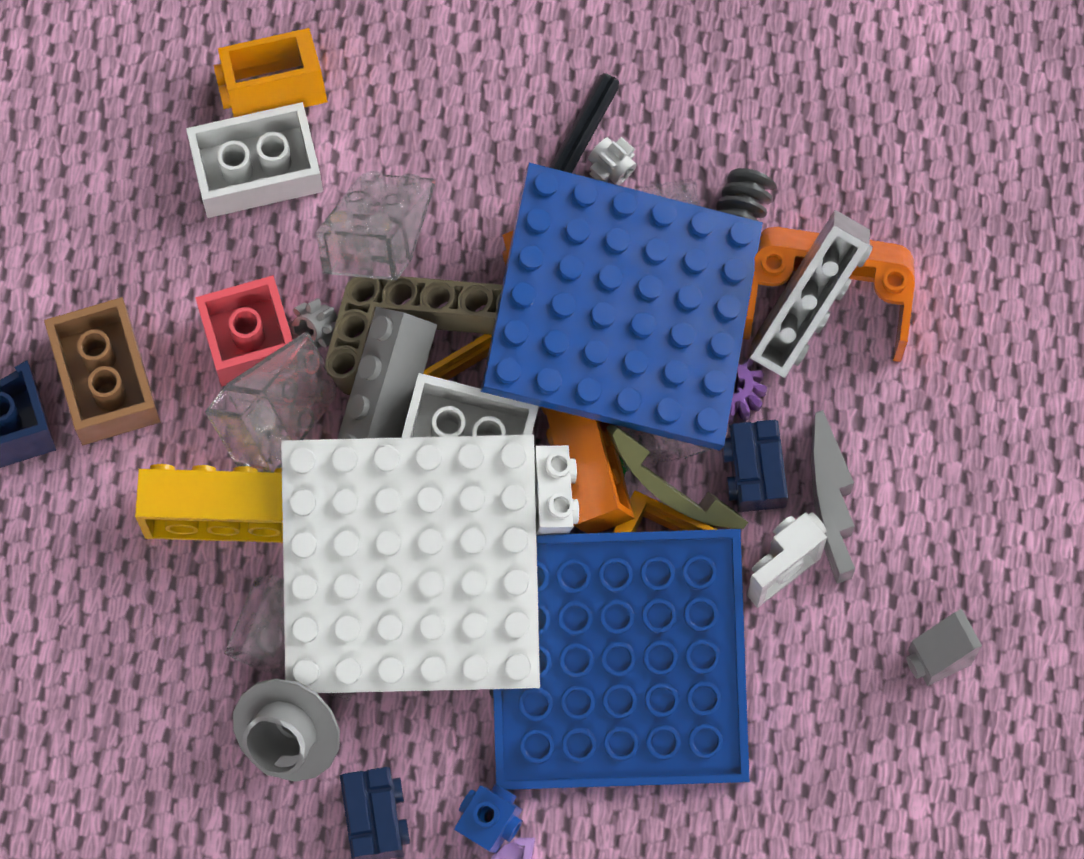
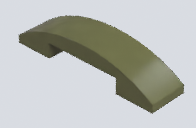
(709, 510)

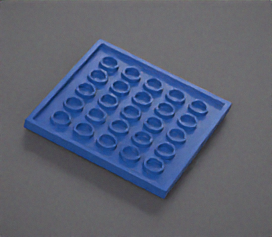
(623, 307)
(632, 665)

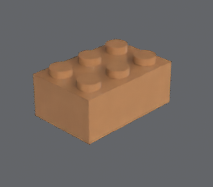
(102, 371)

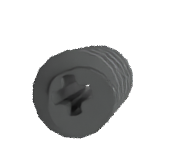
(746, 193)

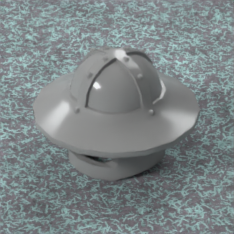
(286, 730)

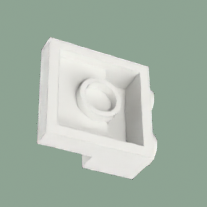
(553, 480)
(792, 551)

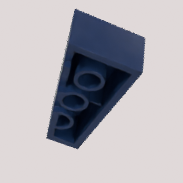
(22, 418)

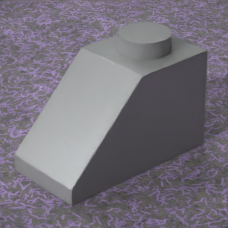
(943, 649)

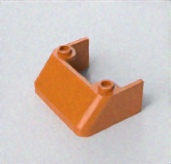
(887, 266)

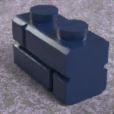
(756, 466)
(372, 814)

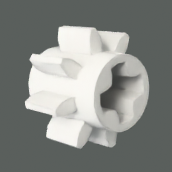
(612, 161)

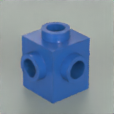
(474, 820)

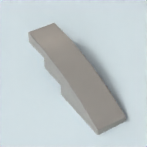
(830, 484)

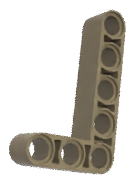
(424, 301)

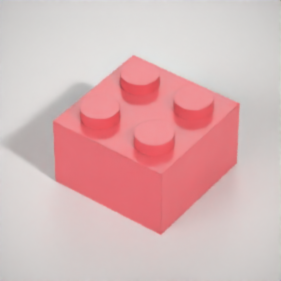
(243, 325)

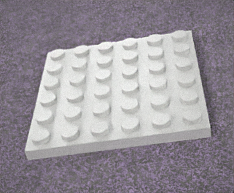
(410, 563)

